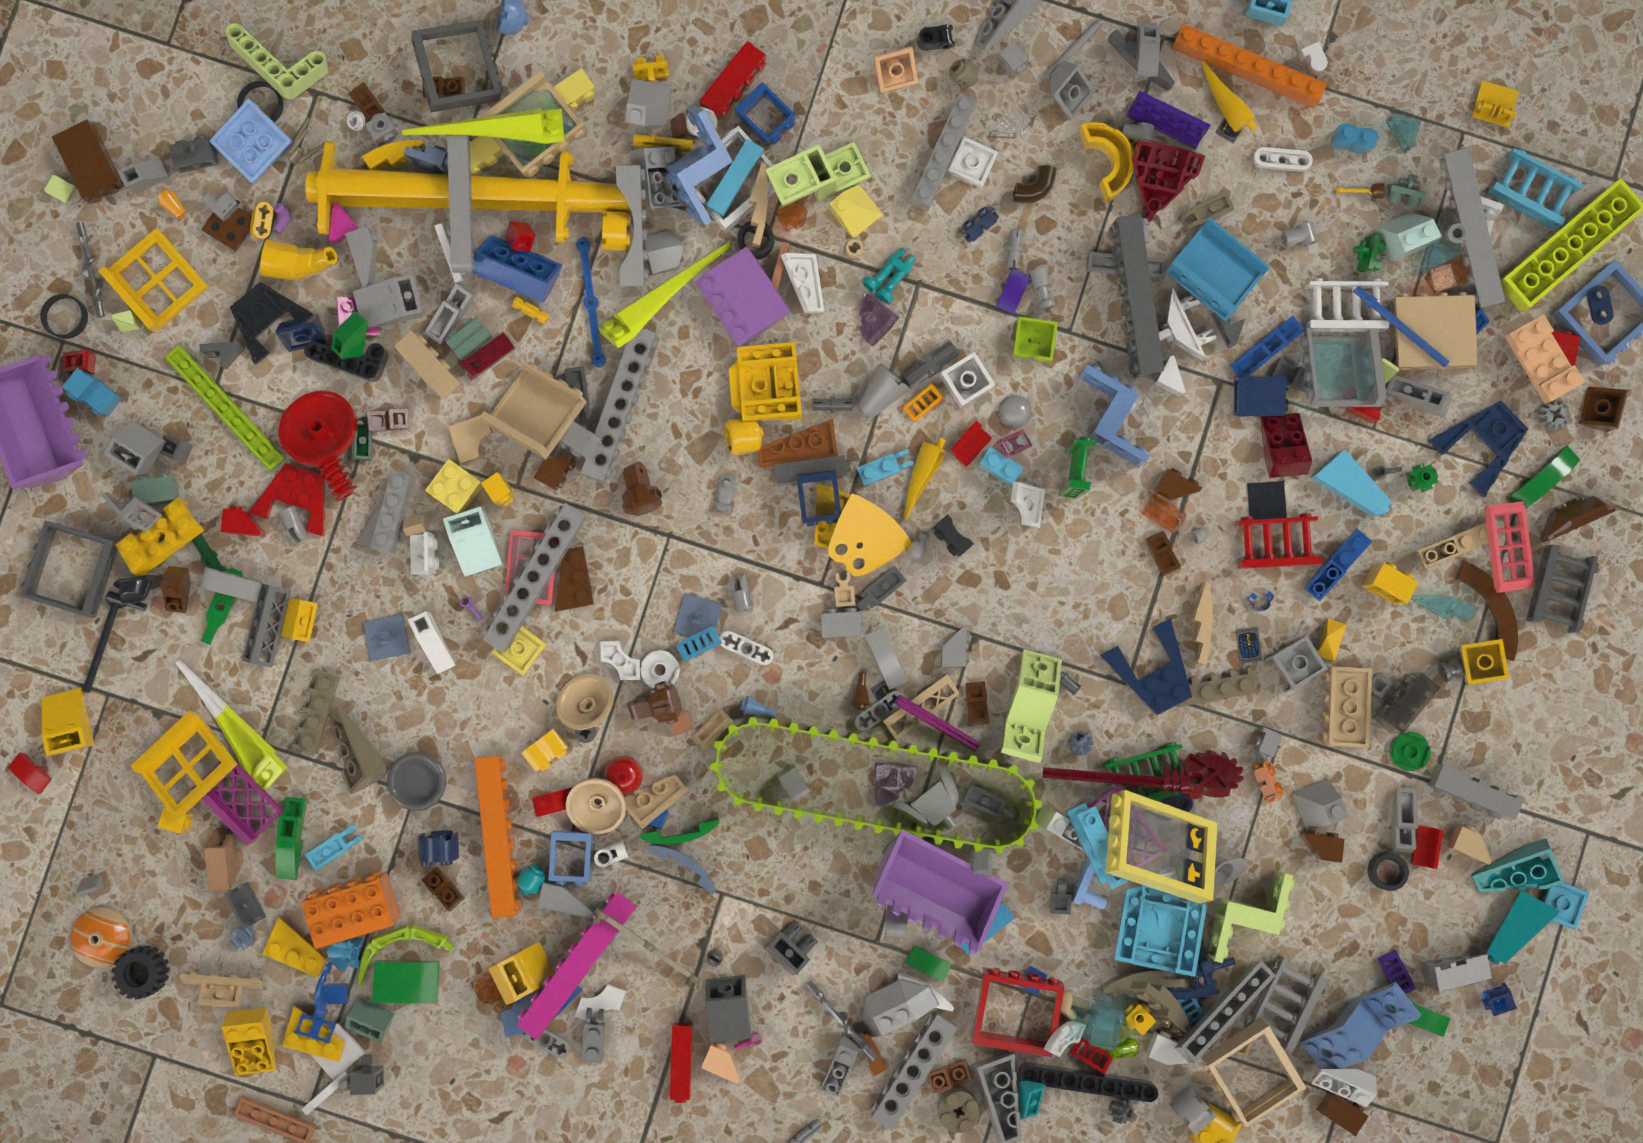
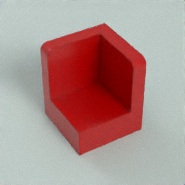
(520, 236)

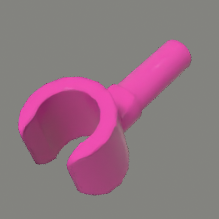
(748, 1042)

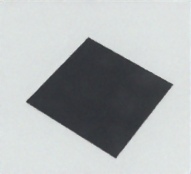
(1267, 500)

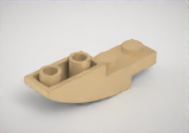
(1453, 545)

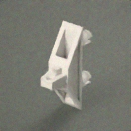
(1178, 328)

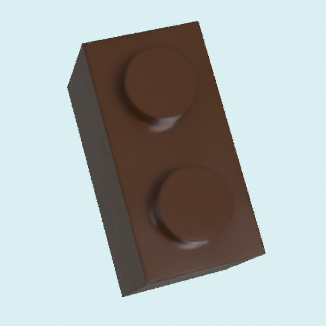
(1343, 1113)

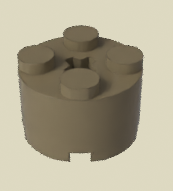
(963, 1120)

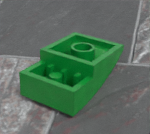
(405, 981)

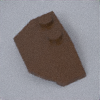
(1575, 515)

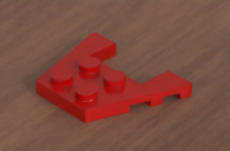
(298, 488)

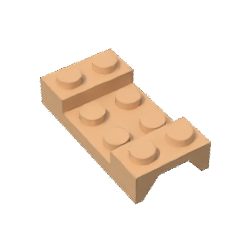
(1543, 359)

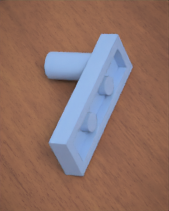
(1082, 894)

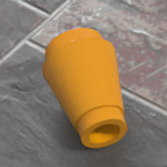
(171, 203)

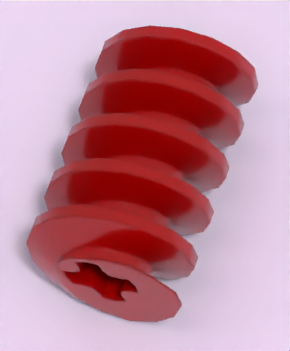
(337, 479)

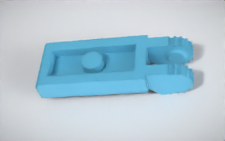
(883, 468)
(331, 849)

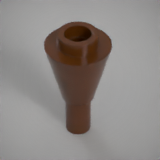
(860, 697)

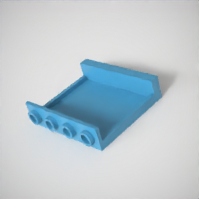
(1217, 269)

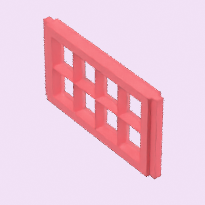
(1514, 583)

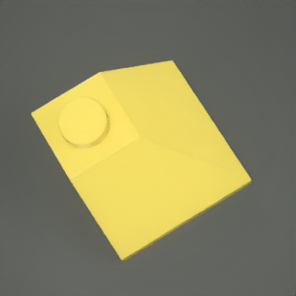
(855, 210)

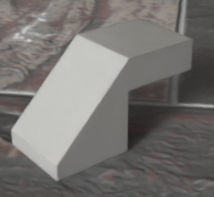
(793, 782)

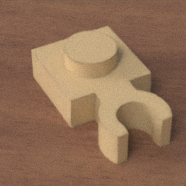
(844, 594)

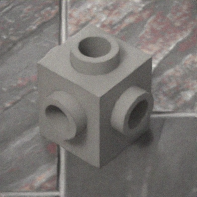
(382, 128)

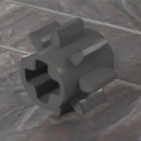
(1121, 1110)

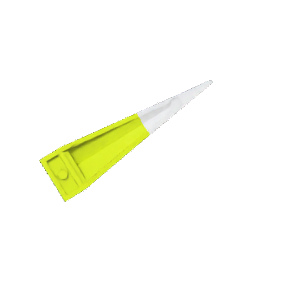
(250, 749)

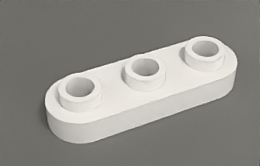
(1290, 157)

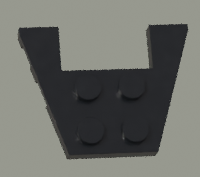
(260, 310)

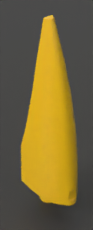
(1231, 106)
(925, 467)

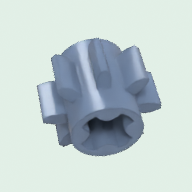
(1081, 743)
(243, 937)

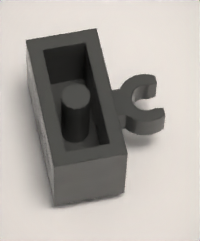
(193, 154)
(366, 1078)

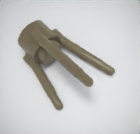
(294, 152)

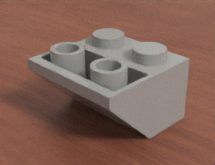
(135, 448)

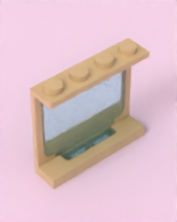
(531, 95)

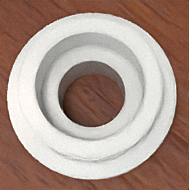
(356, 120)

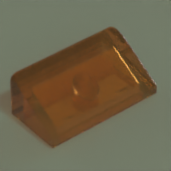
(1446, 276)
(1164, 513)

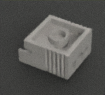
(1298, 662)

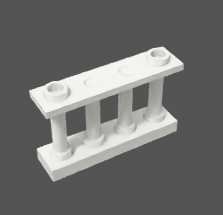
(1337, 323)

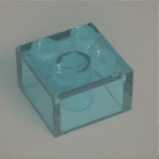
(1104, 1024)

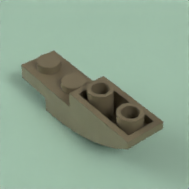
(1122, 983)
(1165, 1006)

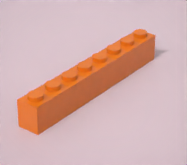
(1249, 66)
(496, 836)

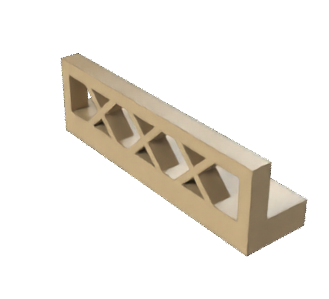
(920, 698)

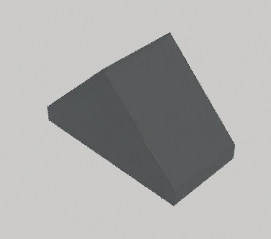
(176, 449)

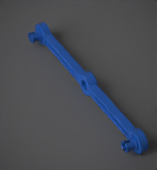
(598, 359)

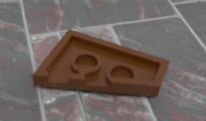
(574, 581)

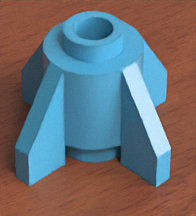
(345, 953)

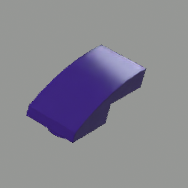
(1013, 291)

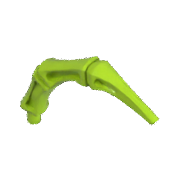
(402, 933)

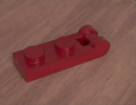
(487, 356)

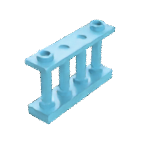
(1518, 199)
(1093, 839)

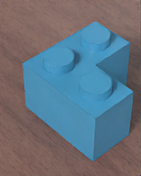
(89, 389)

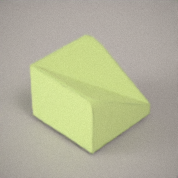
(126, 321)

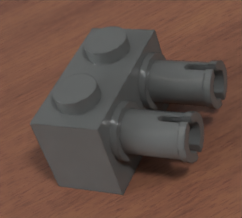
(786, 952)

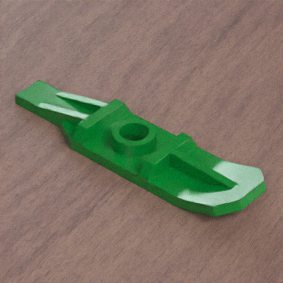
(215, 616)

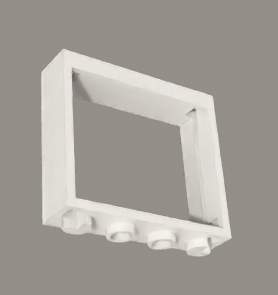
(746, 208)

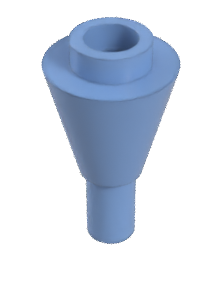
(752, 707)

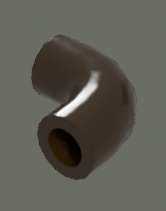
(1038, 188)

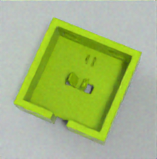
(1035, 330)

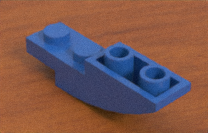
(1337, 564)

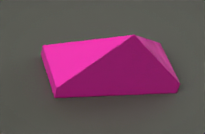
(340, 224)

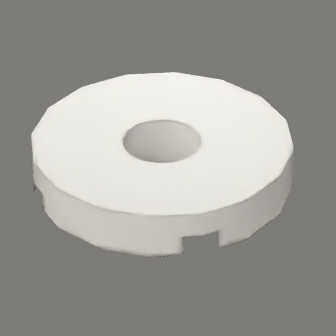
(652, 660)

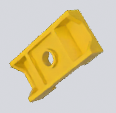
(144, 551)

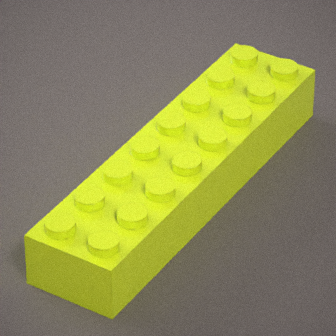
(1571, 245)

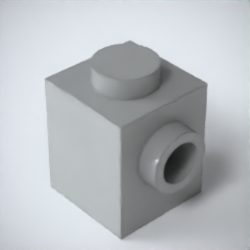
(1013, 59)

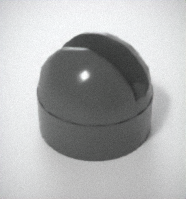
(717, 954)

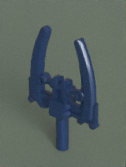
(1205, 969)

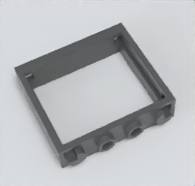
(439, 104)
(99, 580)

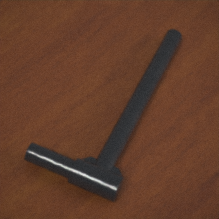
(113, 600)

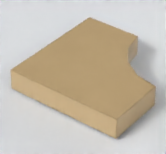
(468, 437)

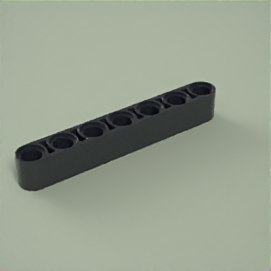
(1096, 1087)

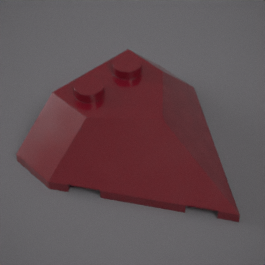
(1162, 173)

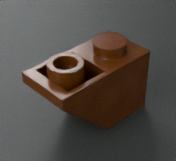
(553, 471)
(1174, 486)
(176, 589)
(1324, 847)

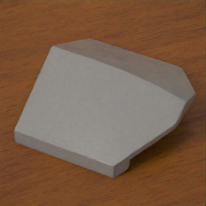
(663, 251)

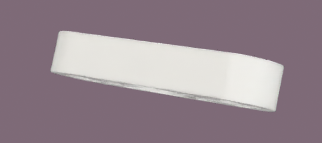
(735, 637)

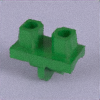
(1367, 253)

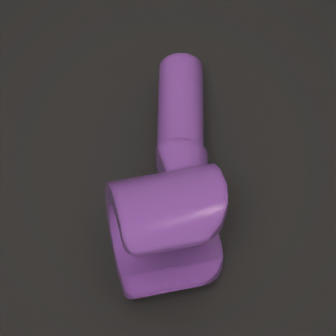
(470, 606)

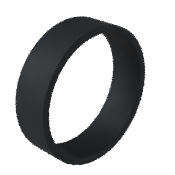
(256, 84)
(44, 312)

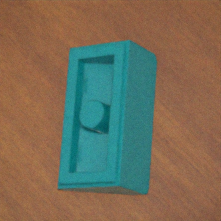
(1030, 1098)

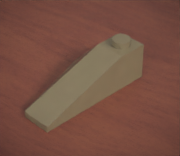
(360, 758)

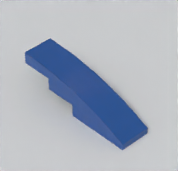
(1268, 347)

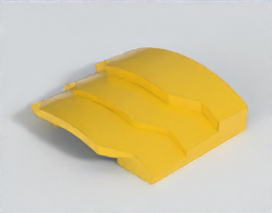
(766, 382)

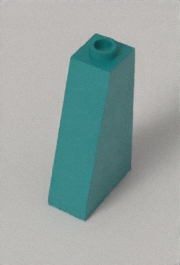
(1521, 923)

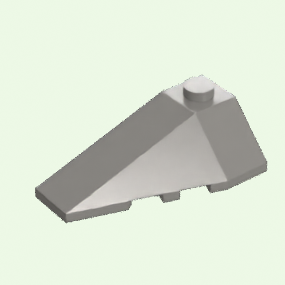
(1003, 18)

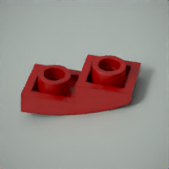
(32, 776)

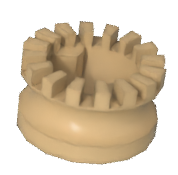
(858, 253)

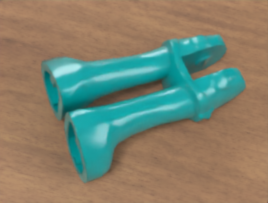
(873, 283)

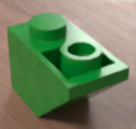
(350, 337)

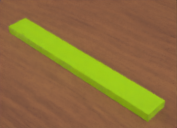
(225, 407)

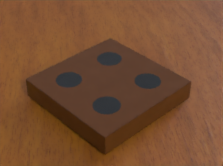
(229, 232)

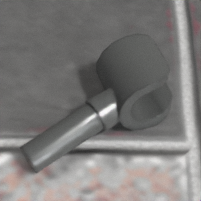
(1388, 470)

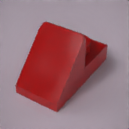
(80, 359)

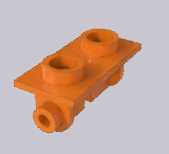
(1272, 787)

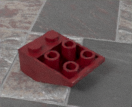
(1285, 446)

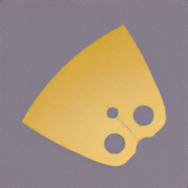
(871, 526)

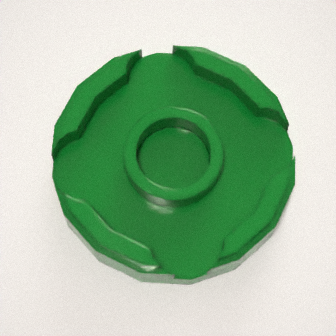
(1410, 751)

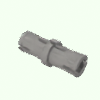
(1014, 249)

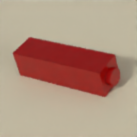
(681, 1062)

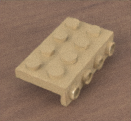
(1347, 707)

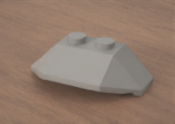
(896, 1006)

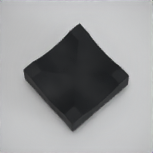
(956, 542)

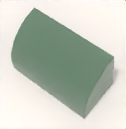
(369, 1020)

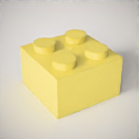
(454, 487)

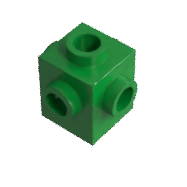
(1422, 477)

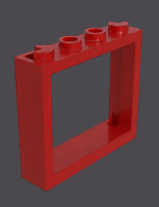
(1010, 1042)

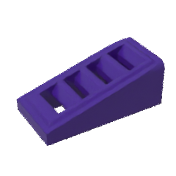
(1402, 970)

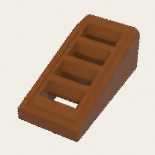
(879, 1064)

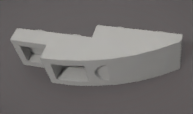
(1148, 49)

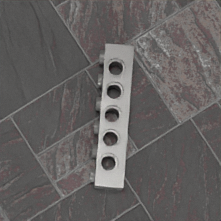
(890, 1116)

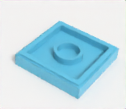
(1568, 901)

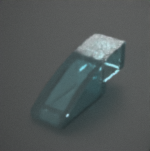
(1447, 606)

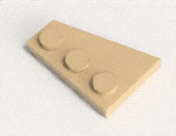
(652, 801)

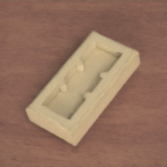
(712, 728)

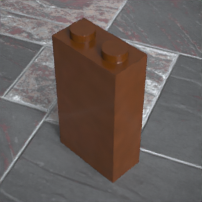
(88, 161)

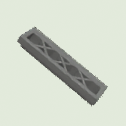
(259, 625)

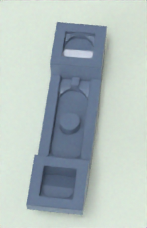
(705, 880)

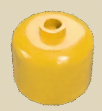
(743, 436)

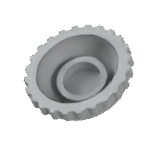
(1014, 411)

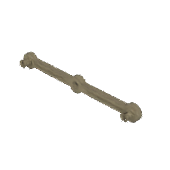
(600, 915)

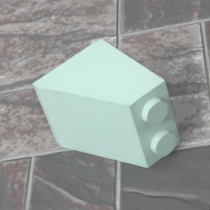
(1407, 235)

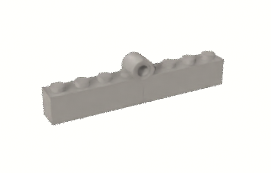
(1472, 226)

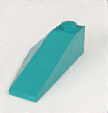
(1522, 869)

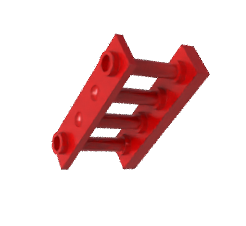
(1269, 559)

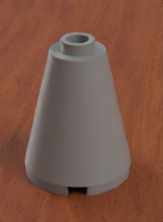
(881, 392)

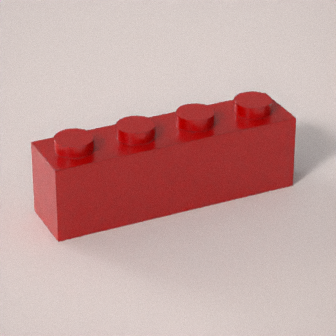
(733, 80)

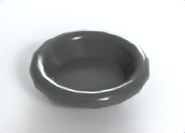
(416, 781)

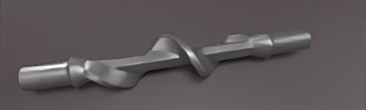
(88, 271)
(842, 1018)

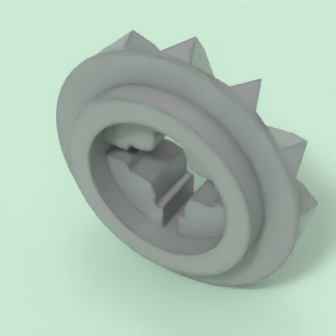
(1546, 417)

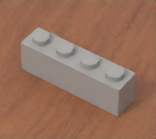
(387, 519)

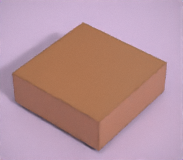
(683, 724)

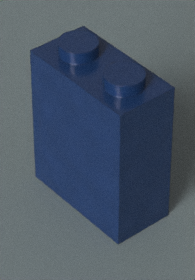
(1260, 395)

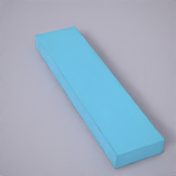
(735, 177)

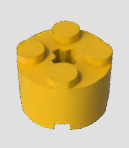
(614, 231)

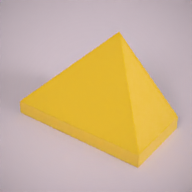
(1330, 639)

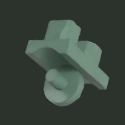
(1414, 195)

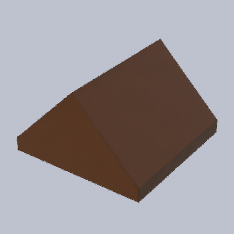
(1603, 408)

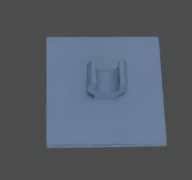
(697, 615)
(386, 637)

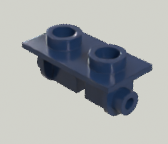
(984, 218)

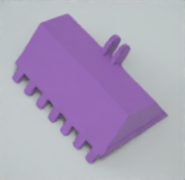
(33, 426)
(937, 890)

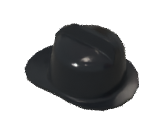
(136, 588)

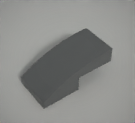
(1294, 374)

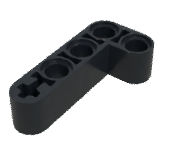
(342, 365)

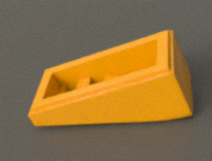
(936, 391)

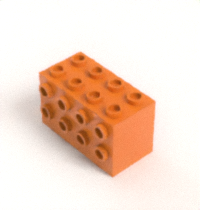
(350, 909)

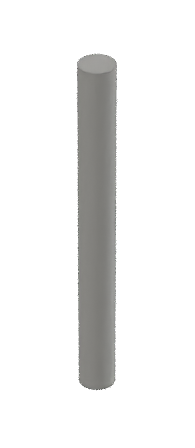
(1075, 47)

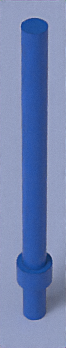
(1371, 301)

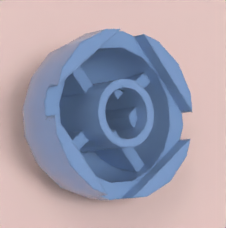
(511, 17)

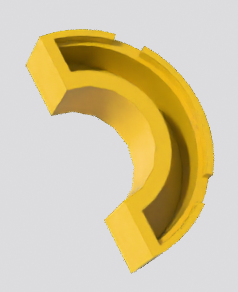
(1118, 151)

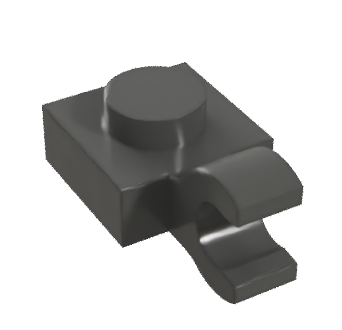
(1061, 901)

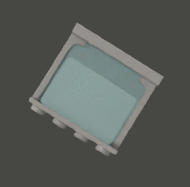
(1343, 370)

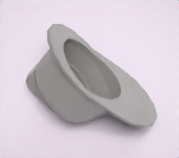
(1227, 870)

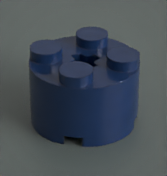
(438, 847)

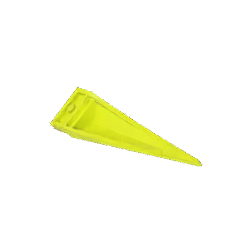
(523, 125)
(634, 316)

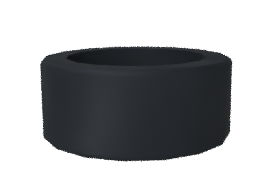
(770, 239)
(1403, 871)

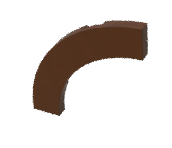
(1497, 603)

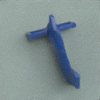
(320, 1011)

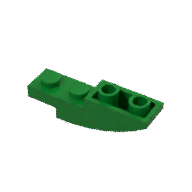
(289, 838)

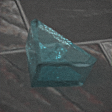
(1404, 130)
(1436, 255)

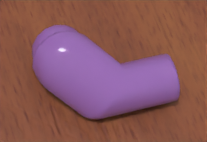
(283, 217)

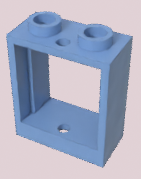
(571, 836)

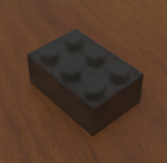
(1405, 702)

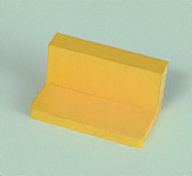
(299, 620)

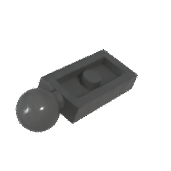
(990, 803)

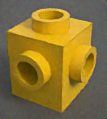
(1144, 1020)

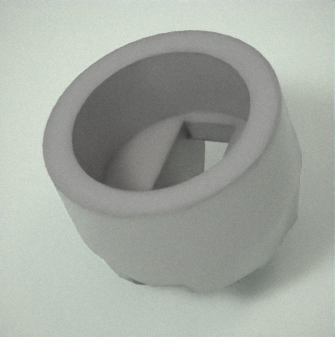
(1199, 535)

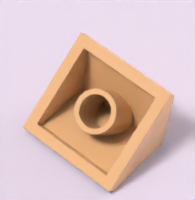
(895, 69)

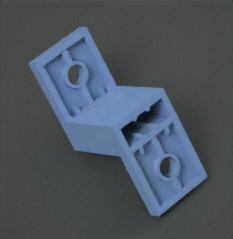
(698, 164)
(1114, 414)
(1360, 1027)

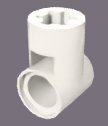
(620, 850)

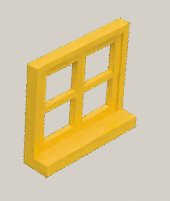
(134, 298)
(168, 746)

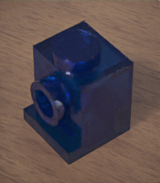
(1498, 1000)

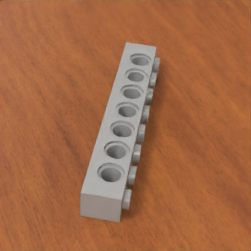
(623, 375)
(503, 641)

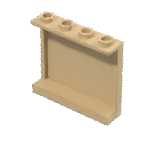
(1441, 321)
(536, 410)

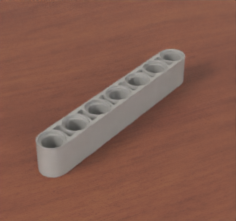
(460, 203)

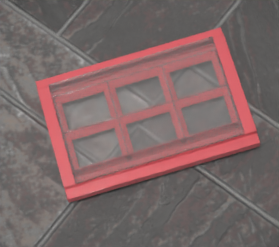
(520, 548)

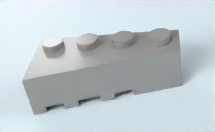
(1476, 792)
(998, 1087)

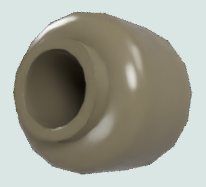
(964, 73)

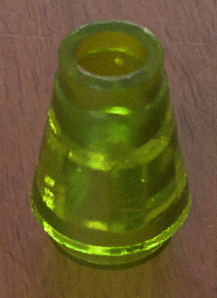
(1126, 1049)

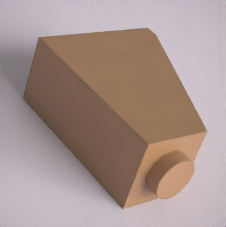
(221, 860)

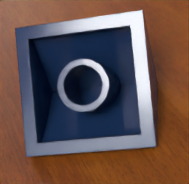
(299, 332)

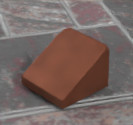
(678, 126)

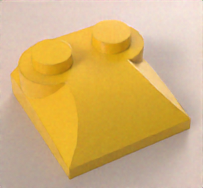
(1220, 1130)

